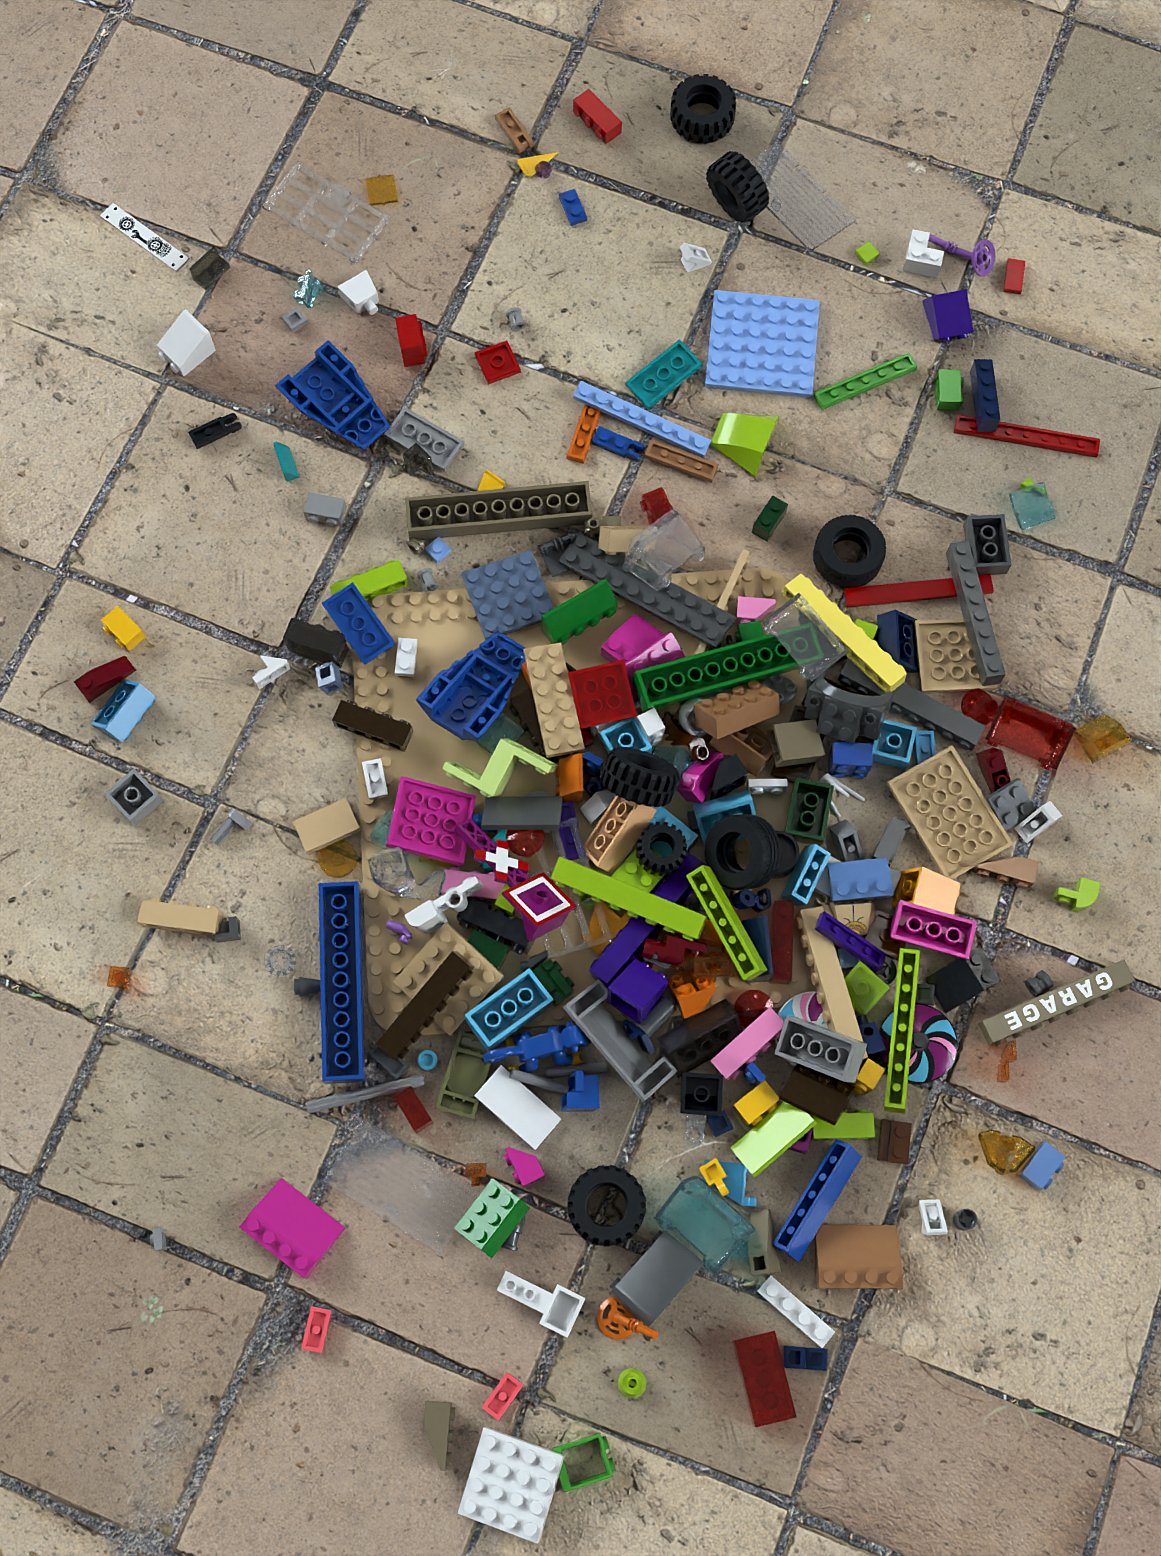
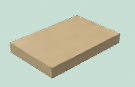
(326, 826)

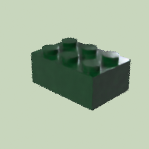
(809, 811)

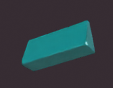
(286, 461)

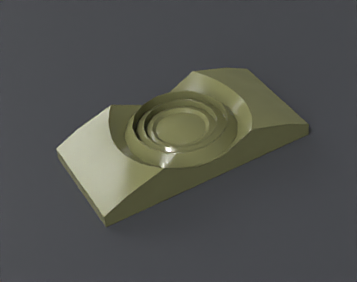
(464, 1077)

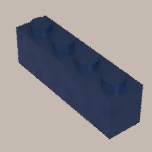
(984, 395)

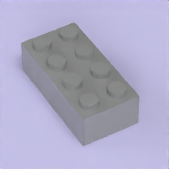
(820, 1049)

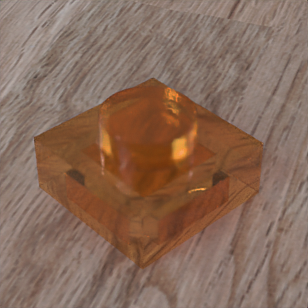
(119, 977)

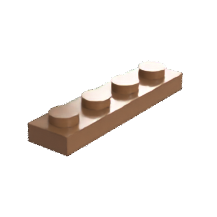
(681, 461)

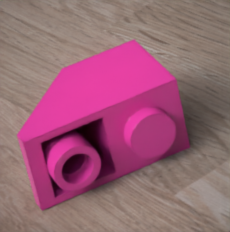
(526, 1166)

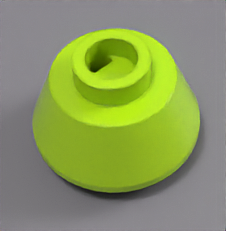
(625, 1380)

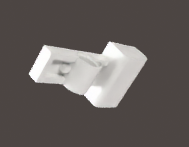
(431, 915)
(557, 1308)

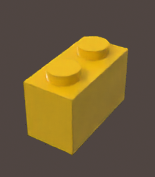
(122, 628)
(867, 1077)
(756, 1103)

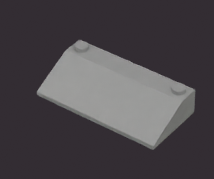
(615, 1045)

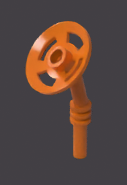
(622, 1320)

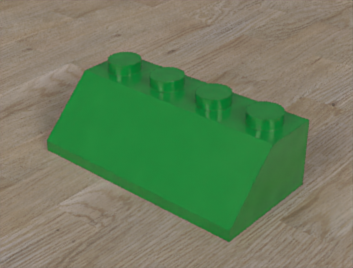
(579, 613)

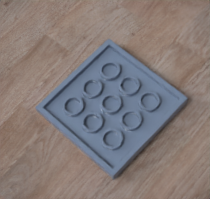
(507, 594)

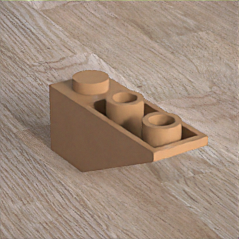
(1013, 870)

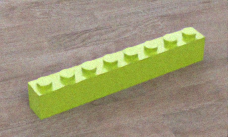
(630, 898)
(902, 1031)

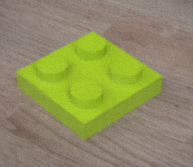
(864, 988)

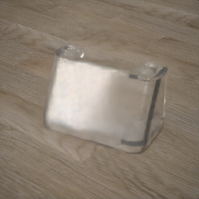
(663, 549)
(805, 637)

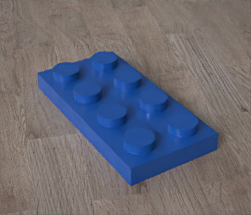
(358, 623)

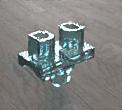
(310, 288)

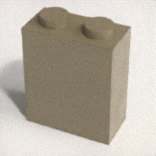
(795, 743)

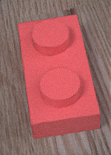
(316, 1329)
(502, 1396)

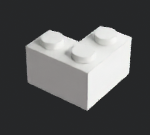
(920, 258)

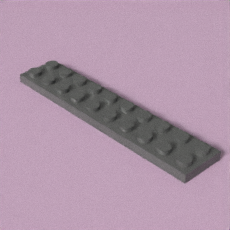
(669, 604)

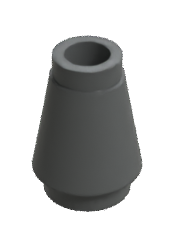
(306, 986)

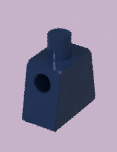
(870, 1035)

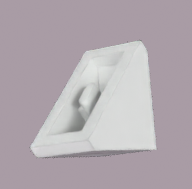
(597, 805)

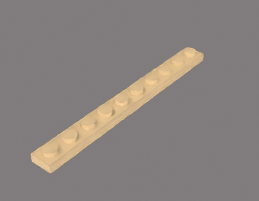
(727, 594)

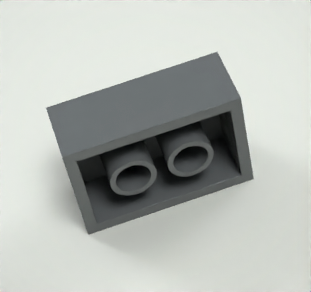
(988, 543)

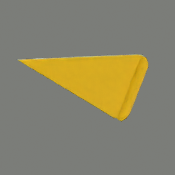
(528, 164)
(491, 482)

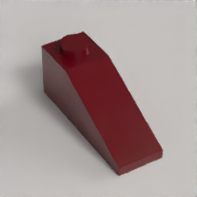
(104, 677)

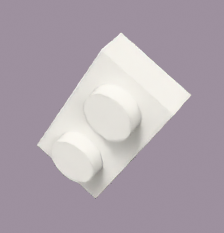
(406, 657)
(375, 779)
(759, 786)

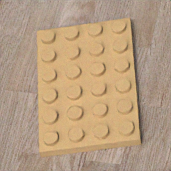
(949, 813)

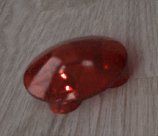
(979, 706)
(525, 842)
(751, 1006)

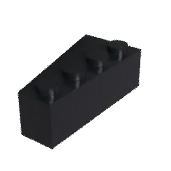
(496, 925)

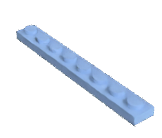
(642, 419)

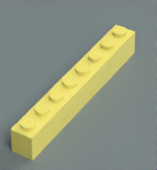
(862, 650)

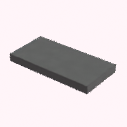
(522, 813)

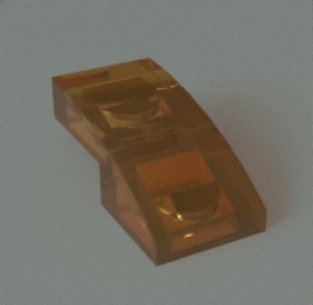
(1008, 1056)

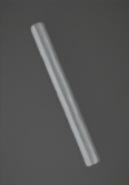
(364, 1093)

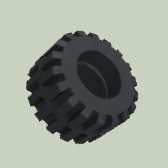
(661, 833)

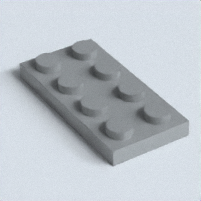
(439, 444)

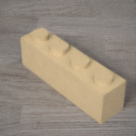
(179, 917)

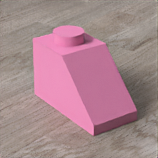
(753, 609)

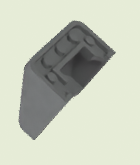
(656, 1278)

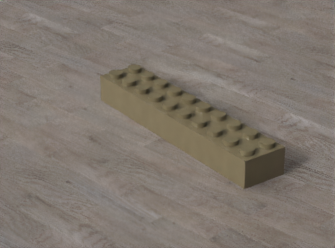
(498, 510)

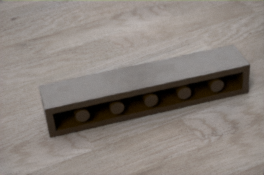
(425, 1005)

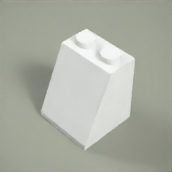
(185, 344)

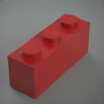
(597, 116)

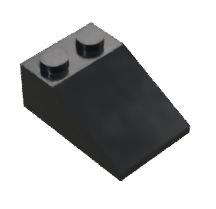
(963, 980)

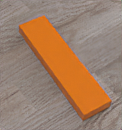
(583, 434)

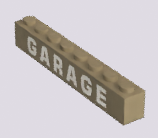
(1056, 1002)

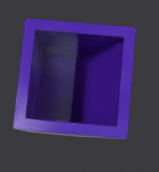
(949, 315)
(636, 990)

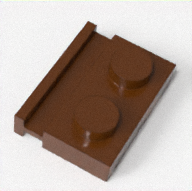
(894, 1141)

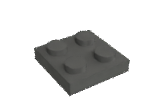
(1011, 804)

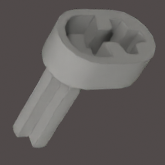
(230, 823)

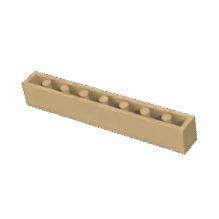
(827, 976)

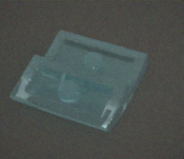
(1032, 505)

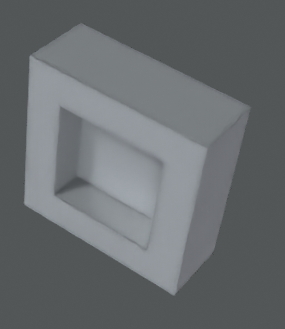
(294, 319)
(158, 1239)

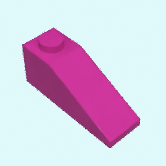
(698, 778)

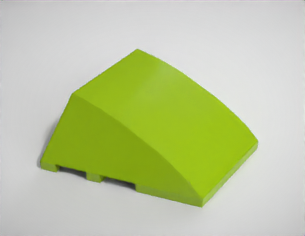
(744, 438)

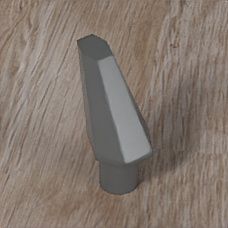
(534, 961)

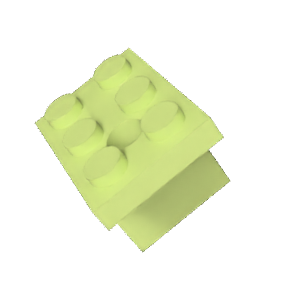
(499, 767)

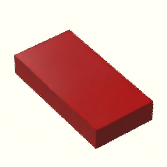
(1014, 276)

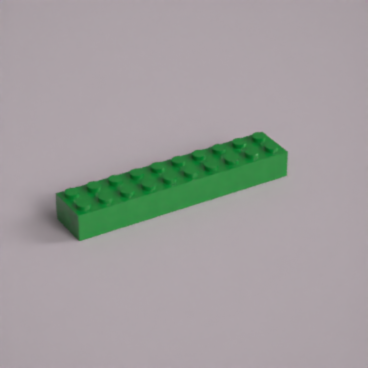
(711, 672)

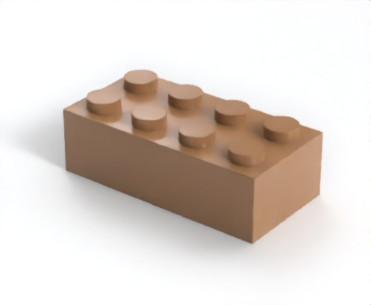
(736, 709)

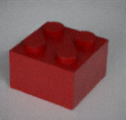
(411, 340)

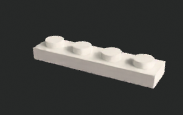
(796, 1311)

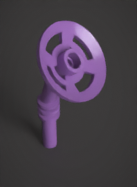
(976, 257)

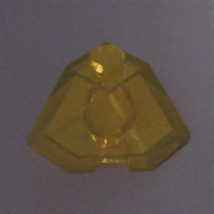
(1004, 1152)

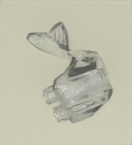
(393, 873)

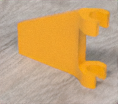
(614, 923)

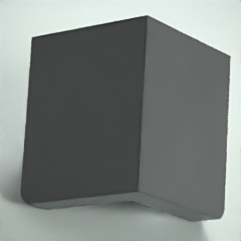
(229, 930)

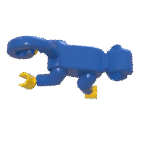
(553, 1043)

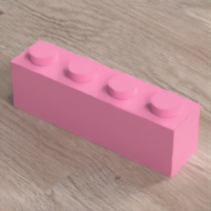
(488, 893)
(748, 1044)

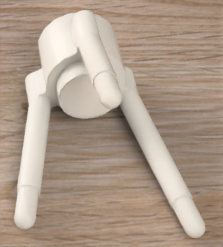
(828, 779)

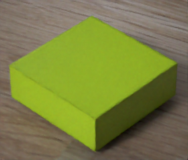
(867, 253)

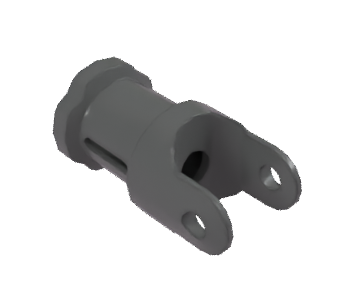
(511, 1241)

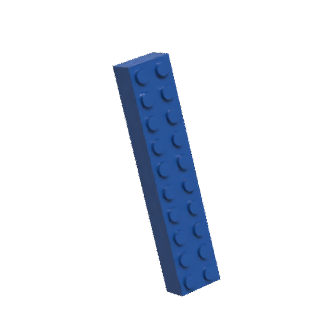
(341, 983)

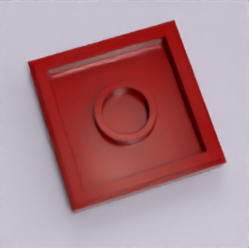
(497, 362)

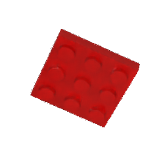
(602, 694)

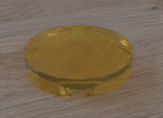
(338, 859)

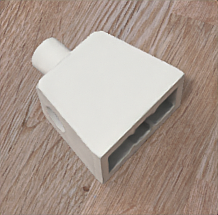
(360, 293)

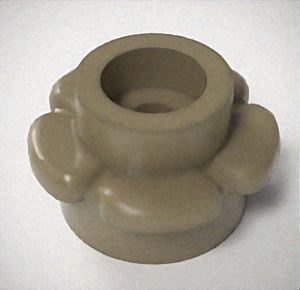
(416, 546)

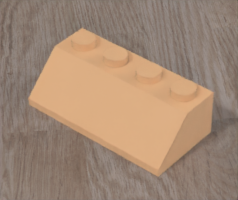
(617, 833)

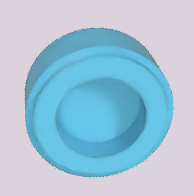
(427, 1060)

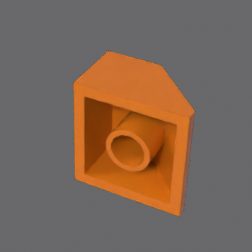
(570, 778)

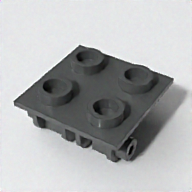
(553, 551)

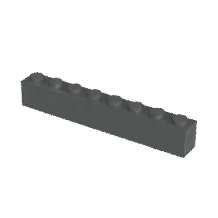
(975, 613)
(918, 708)

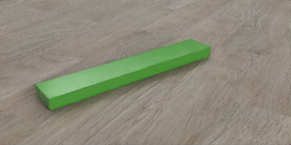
(865, 381)

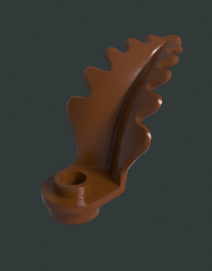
(681, 737)

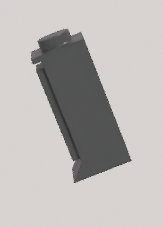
(891, 839)

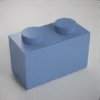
(1042, 1166)

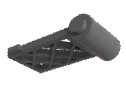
(657, 1016)

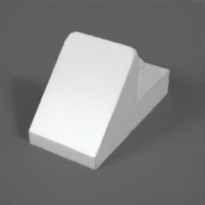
(694, 257)
(274, 668)
(932, 1217)

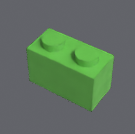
(949, 390)

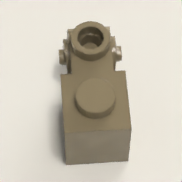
(592, 526)

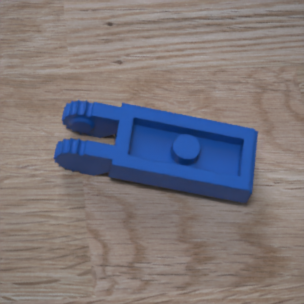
(617, 443)

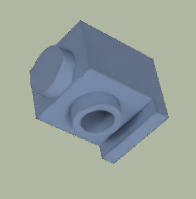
(329, 677)

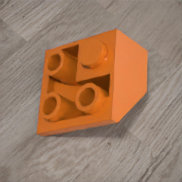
(691, 992)

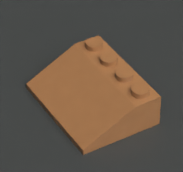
(858, 1257)

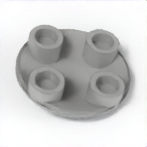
(783, 686)

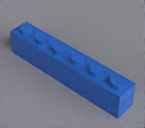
(817, 1200)

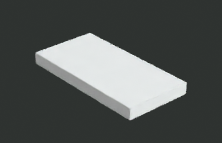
(517, 1107)

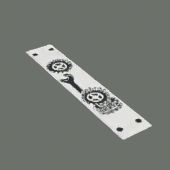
(144, 236)

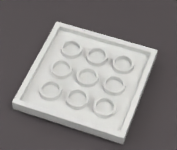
(511, 1484)

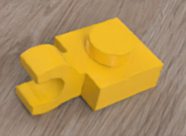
(714, 1174)

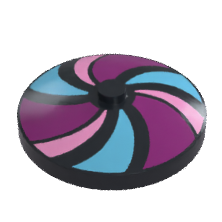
(932, 1044)

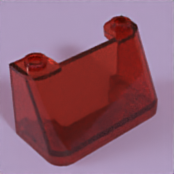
(1030, 732)

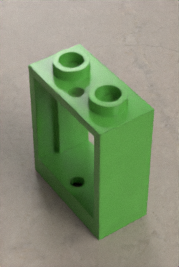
(608, 1463)

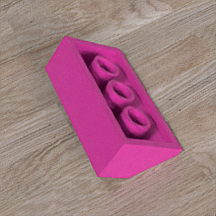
(933, 929)

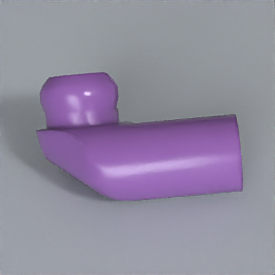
(398, 927)

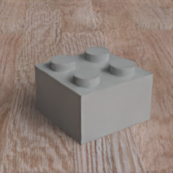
(134, 797)

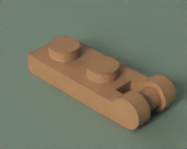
(514, 130)

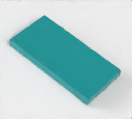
(663, 374)

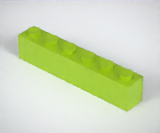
(726, 923)

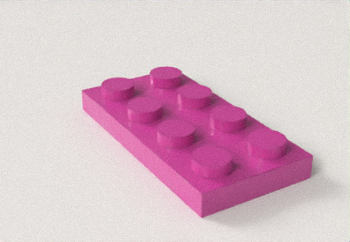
(659, 652)

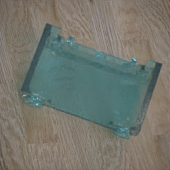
(705, 1222)

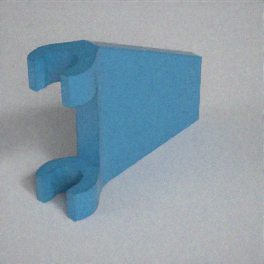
(736, 1183)

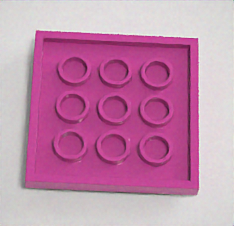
(426, 820)

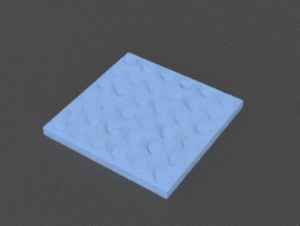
(762, 343)

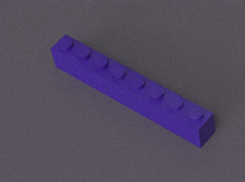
(631, 940)

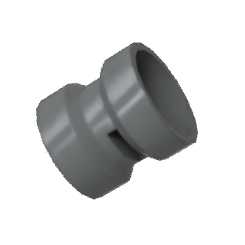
(1039, 983)
(969, 1219)

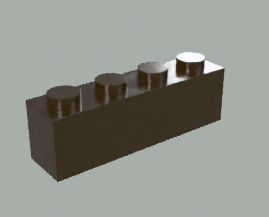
(524, 707)
(373, 725)

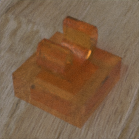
(476, 1171)

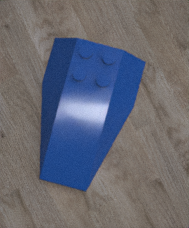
(335, 397)
(475, 689)

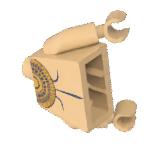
(855, 914)

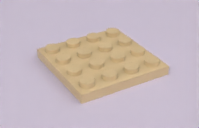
(946, 657)
(471, 993)

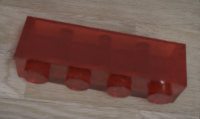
(782, 941)

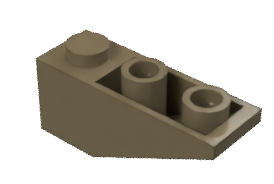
(761, 1251)
(437, 1426)

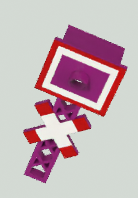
(536, 899)

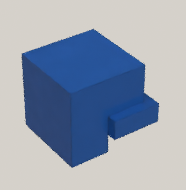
(582, 1093)

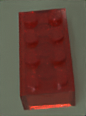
(764, 1379)

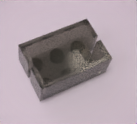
(315, 642)

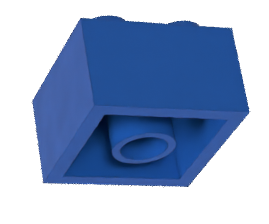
(850, 759)

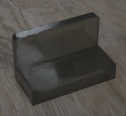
(209, 268)
(417, 457)

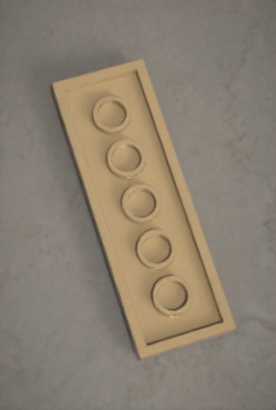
(553, 700)

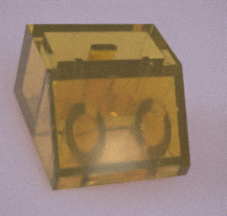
(1101, 737)

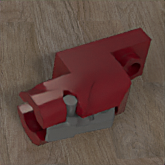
(671, 952)

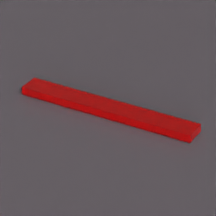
(1031, 437)
(908, 591)

